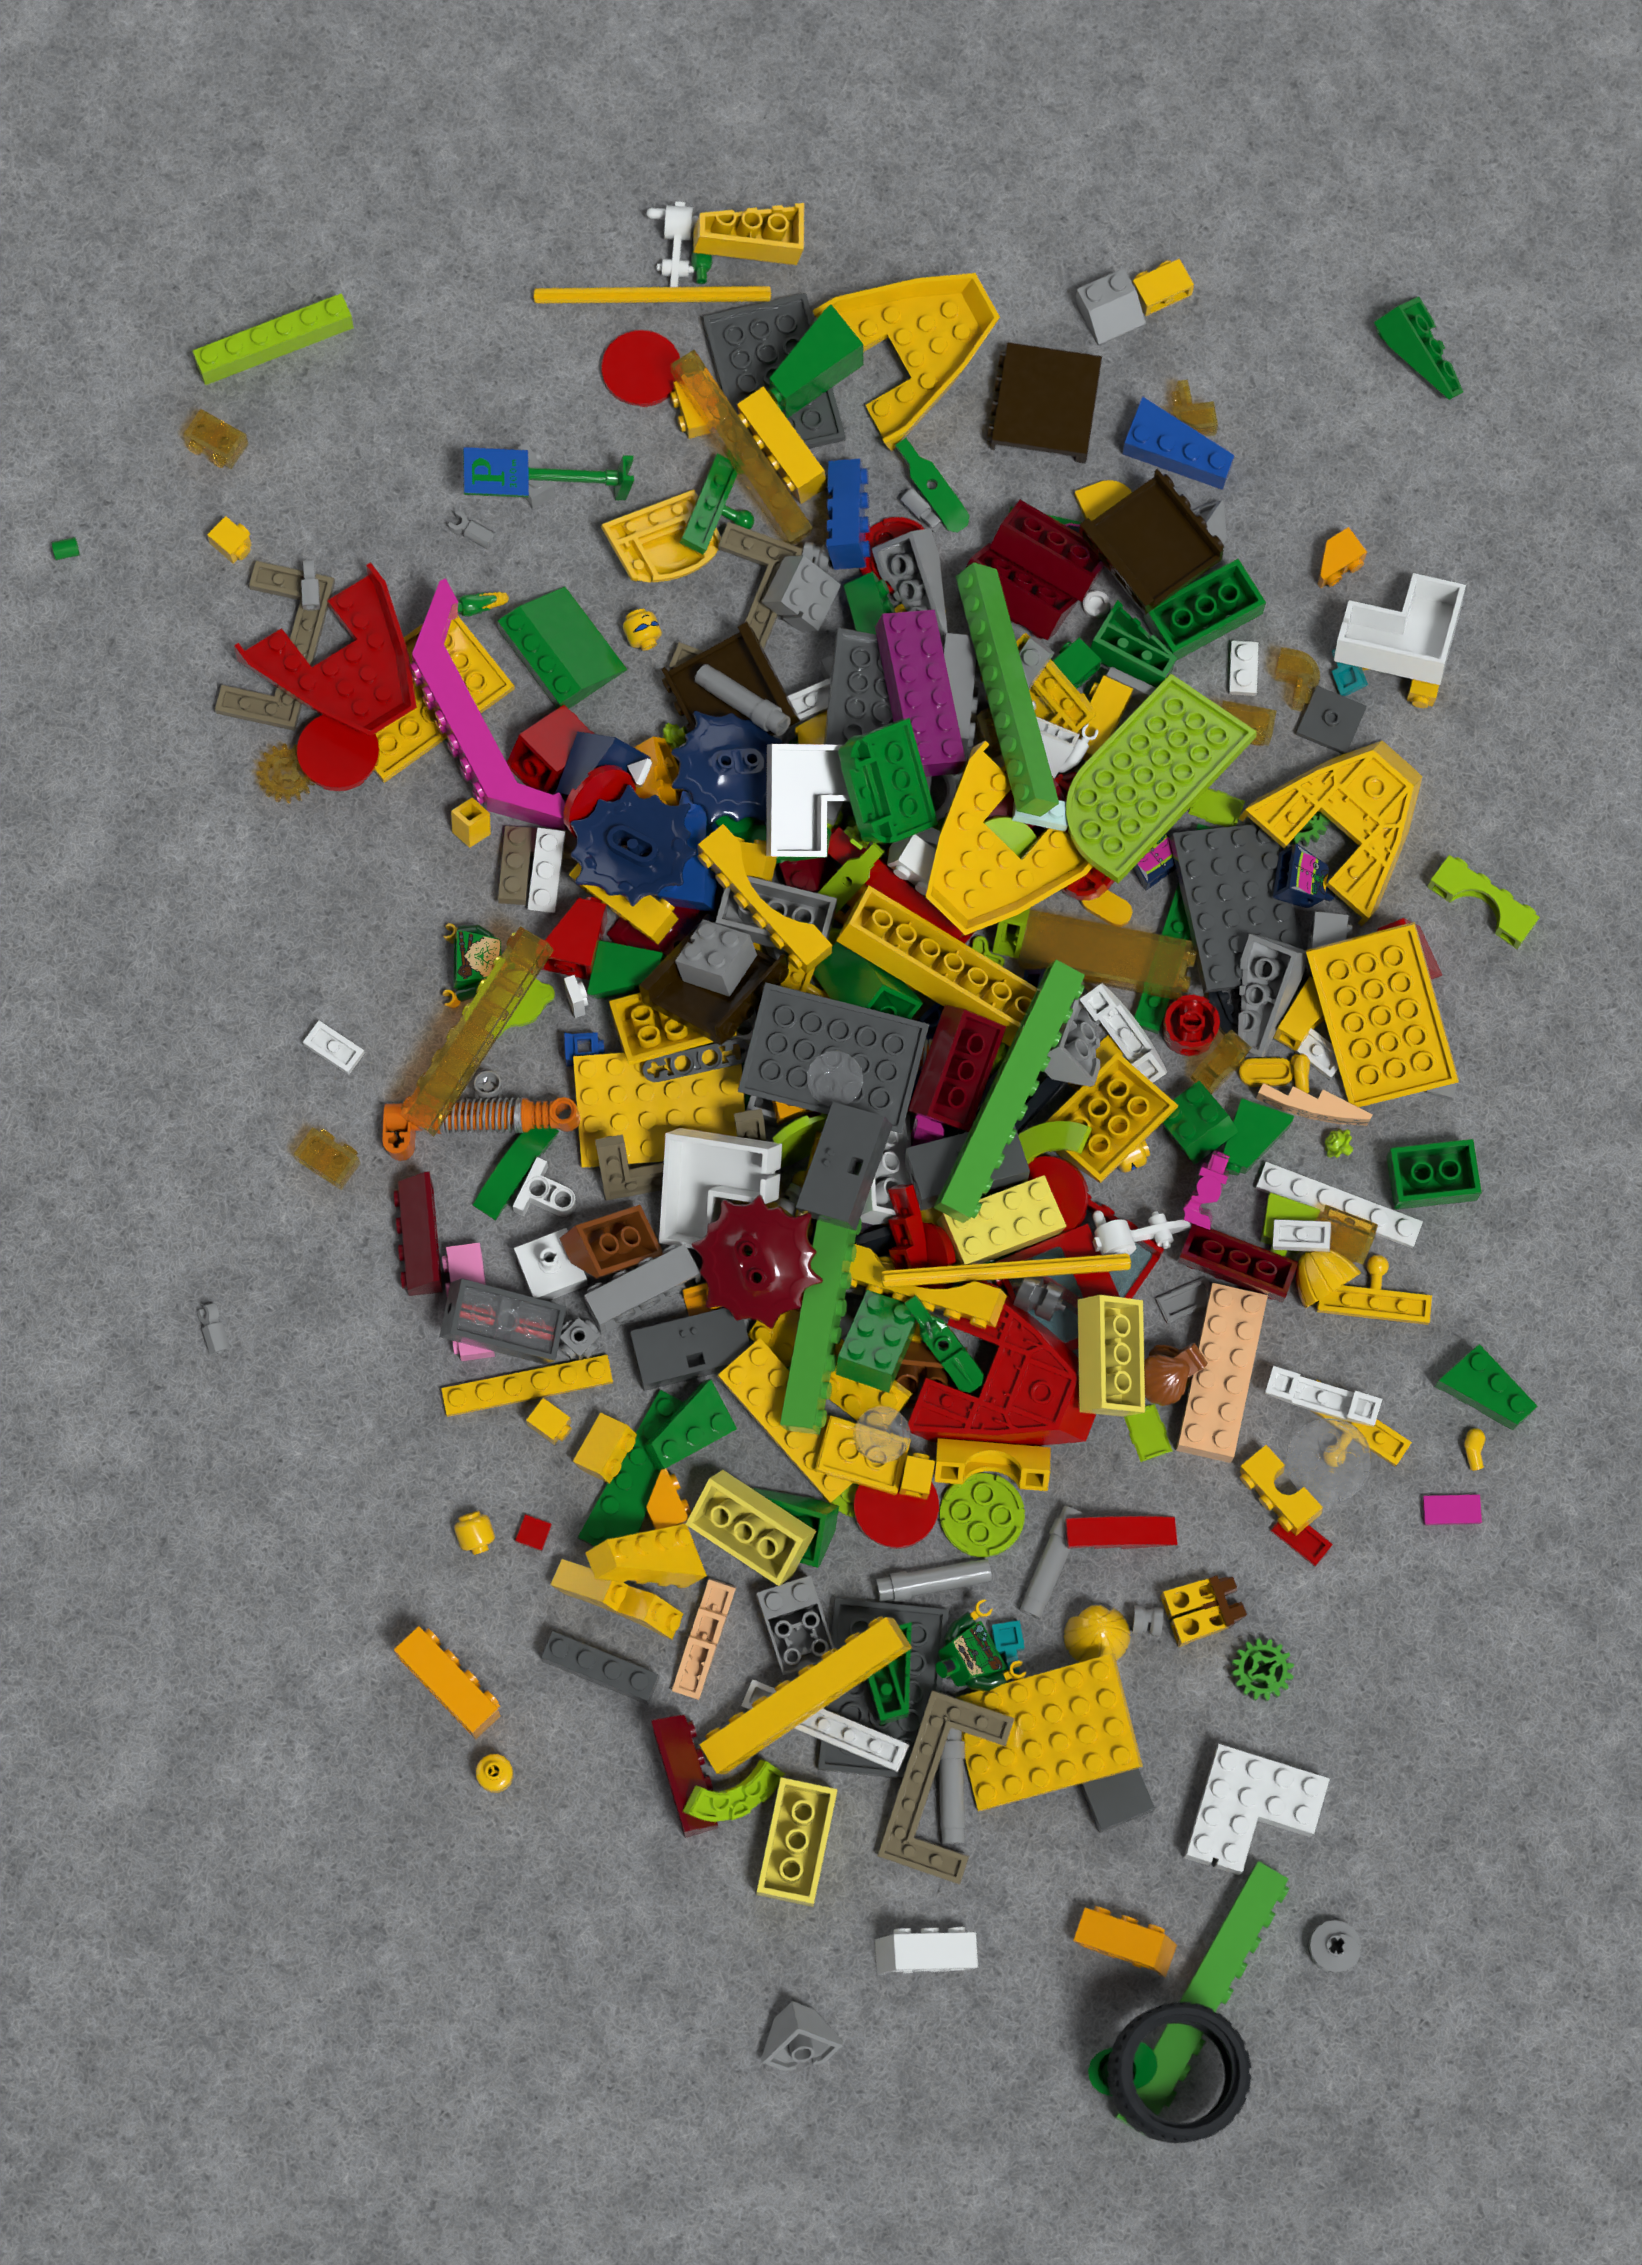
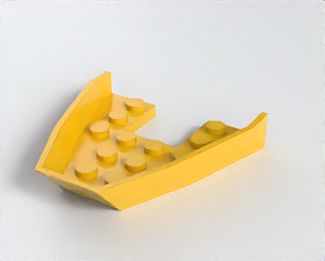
(935, 331)
(1364, 795)
(975, 873)

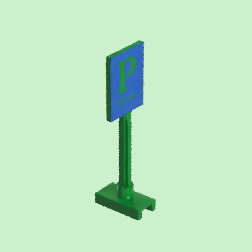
(508, 474)

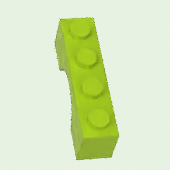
(1457, 881)

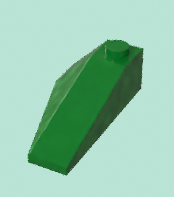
(1409, 335)
(814, 1513)

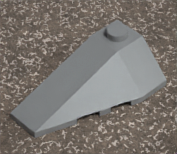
(914, 572)
(1268, 985)
(1075, 1053)

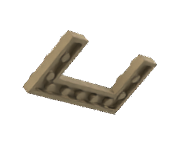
(760, 550)
(279, 709)
(517, 850)
(622, 1182)
(899, 1839)

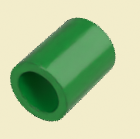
(65, 548)

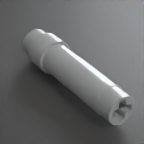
(760, 711)
(1049, 1566)
(904, 1585)
(952, 1789)

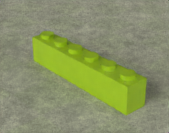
(273, 339)

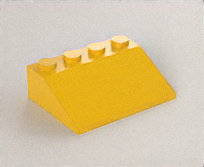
(649, 1033)
(1121, 1112)

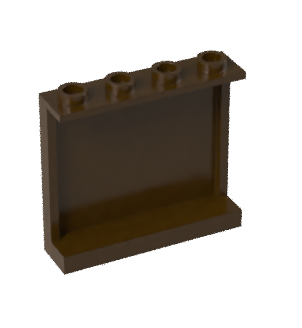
(1045, 400)
(1153, 542)
(741, 660)
(705, 1010)

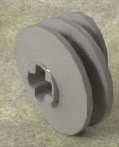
(1320, 1943)

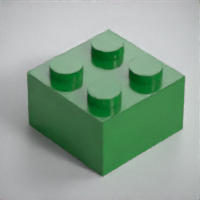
(1199, 1123)

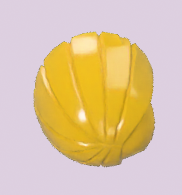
(1321, 1273)
(1096, 1633)

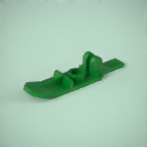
(942, 498)
(954, 1357)

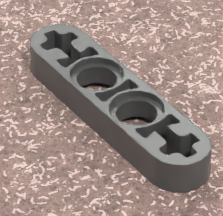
(695, 1057)

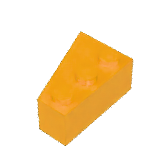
(662, 772)
(1125, 1940)

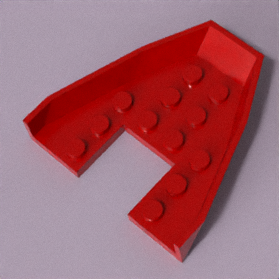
(360, 684)
(1026, 1396)

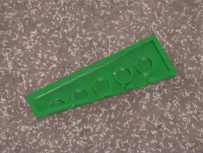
(625, 1499)

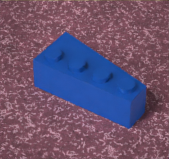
(1176, 447)
(847, 514)

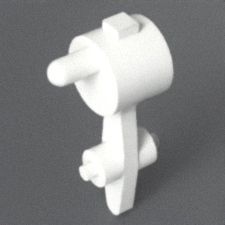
(678, 226)
(1117, 1237)

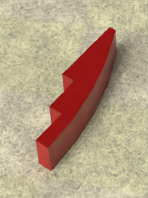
(907, 1230)
(1121, 1532)

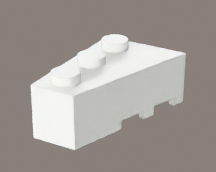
(926, 1951)

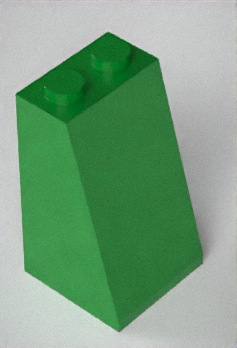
(816, 363)
(861, 983)

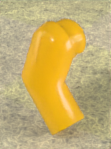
(1301, 1071)
(1473, 1446)

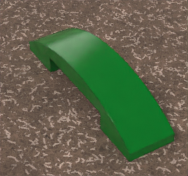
(513, 1170)

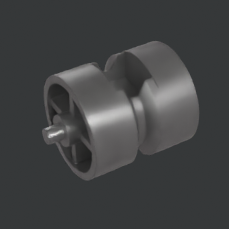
(1038, 1296)

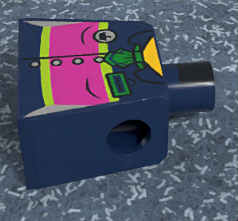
(1155, 864)
(1301, 878)

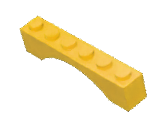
(800, 940)
(971, 1301)

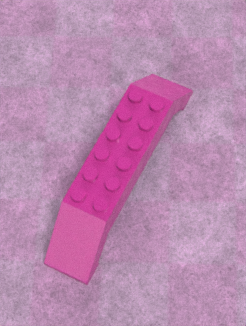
(466, 728)

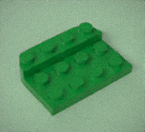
(887, 783)

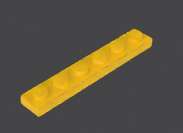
(527, 1385)

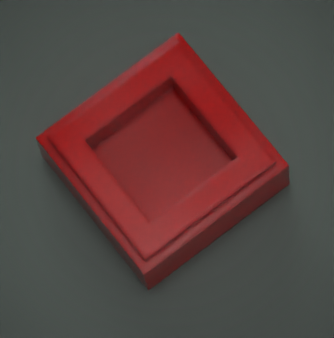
(533, 1533)

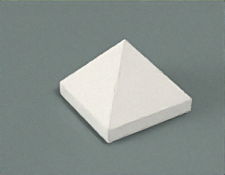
(640, 771)

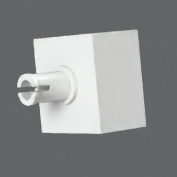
(549, 1268)

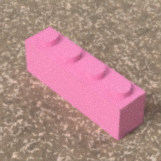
(466, 1263)

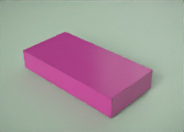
(1452, 1509)

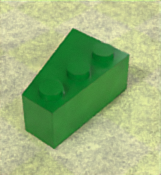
(868, 601)
(1132, 649)
(1487, 1388)
(692, 1427)
(891, 1685)

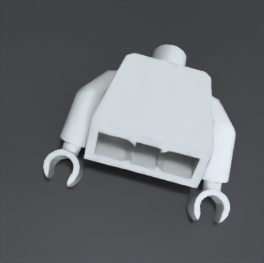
(1062, 745)

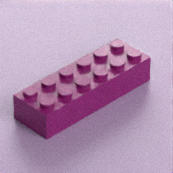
(921, 687)

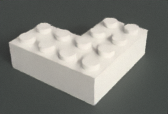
(1408, 641)
(798, 790)
(703, 1172)
(1245, 1791)

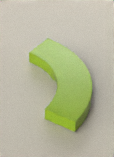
(1053, 1137)
(737, 1800)

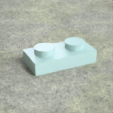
(1053, 819)

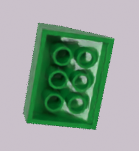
(560, 647)

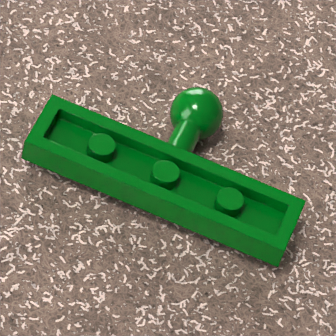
(711, 506)

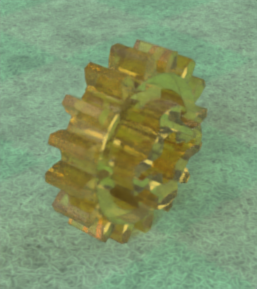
(278, 764)

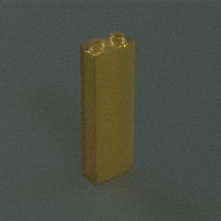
(1109, 954)

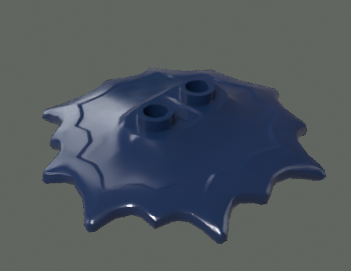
(722, 789)
(654, 843)

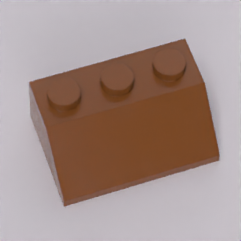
(611, 1242)
(917, 1366)

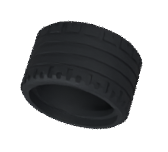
(1233, 2055)

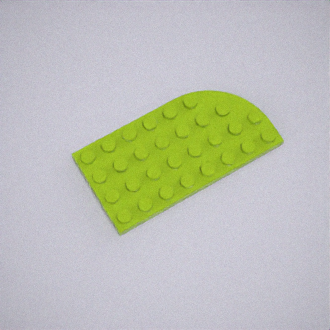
(1150, 775)

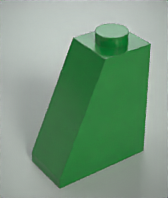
(620, 969)
(1258, 1131)

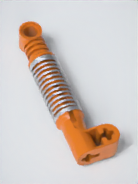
(479, 1117)

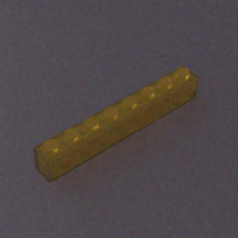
(741, 448)
(476, 1031)

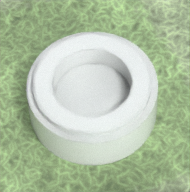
(1096, 604)

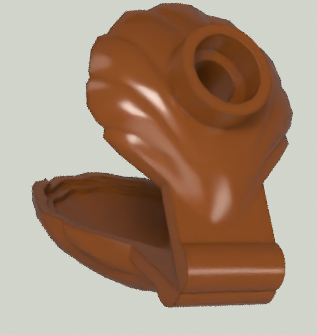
(1170, 1372)

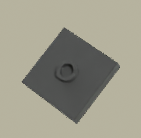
(1331, 720)

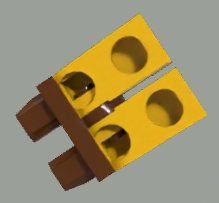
(1211, 1609)

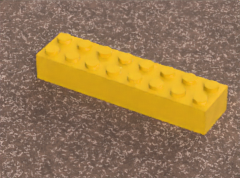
(935, 961)

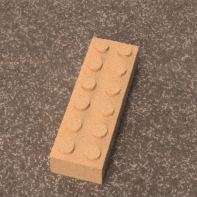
(1221, 1388)

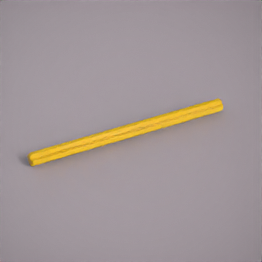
(653, 294)
(1005, 1270)

